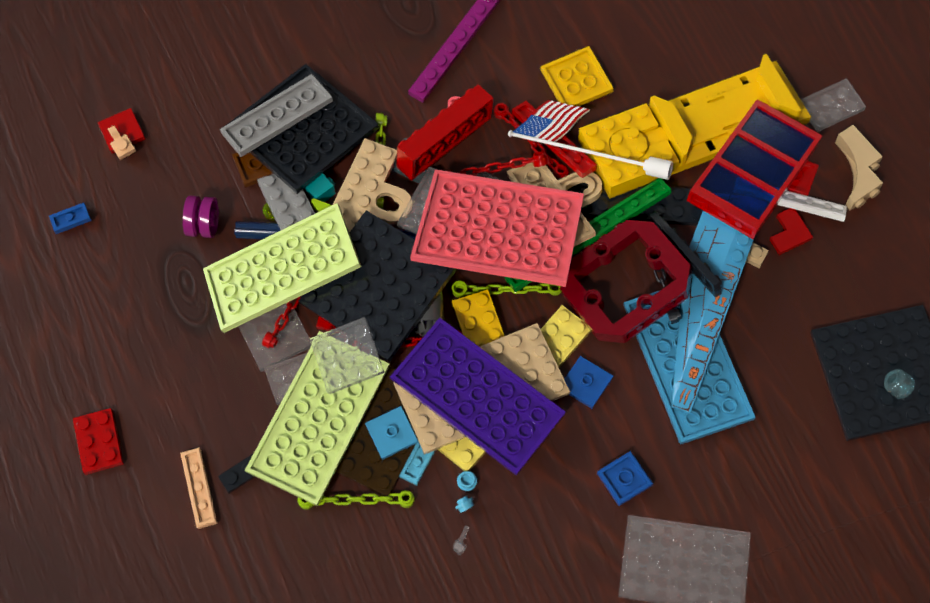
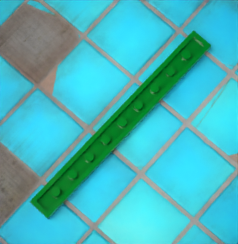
(617, 214)

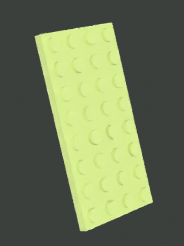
(281, 268)
(311, 432)

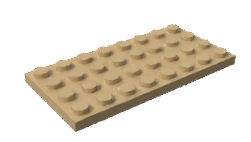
(522, 353)

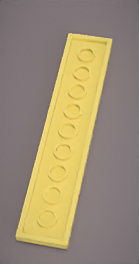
(563, 335)

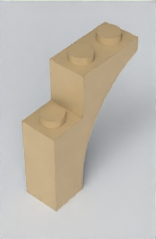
(863, 161)

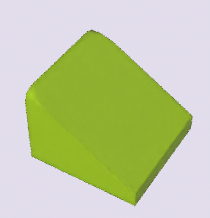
(319, 205)

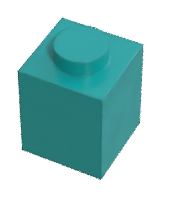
(321, 188)

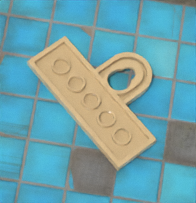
(544, 178)
(367, 183)

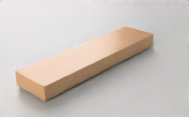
(198, 488)

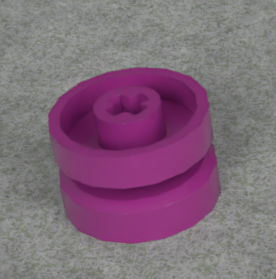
(200, 216)

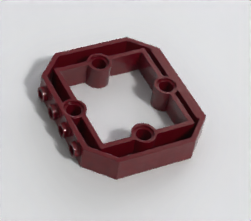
(639, 318)

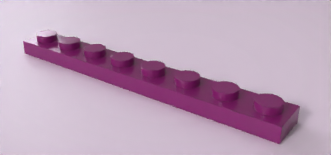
(452, 49)

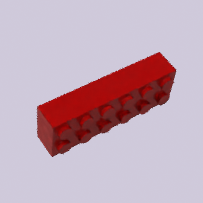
(444, 132)

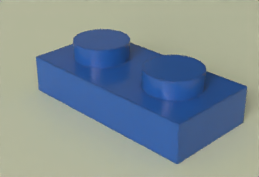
(70, 218)

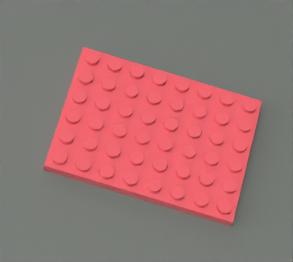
(498, 228)

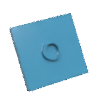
(391, 432)

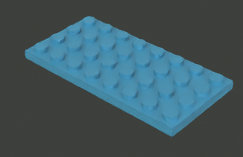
(720, 398)

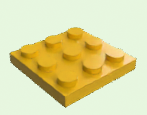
(577, 78)

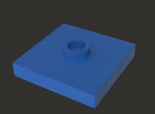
(587, 382)
(624, 478)

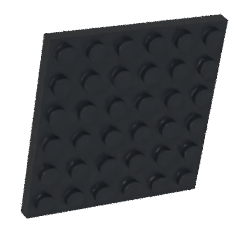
(315, 142)
(384, 290)
(859, 357)

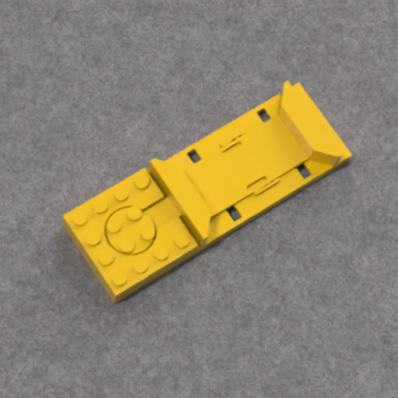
(680, 132)

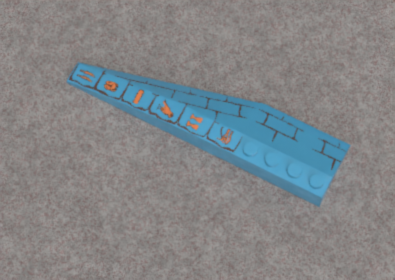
(702, 313)

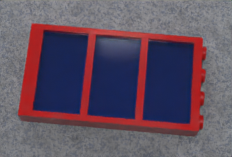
(754, 168)

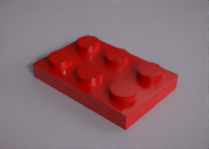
(98, 441)

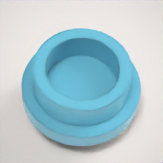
(467, 481)
(464, 503)

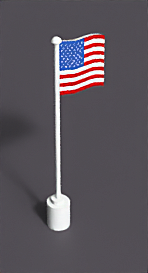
(555, 120)

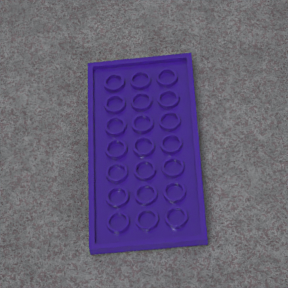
(478, 396)

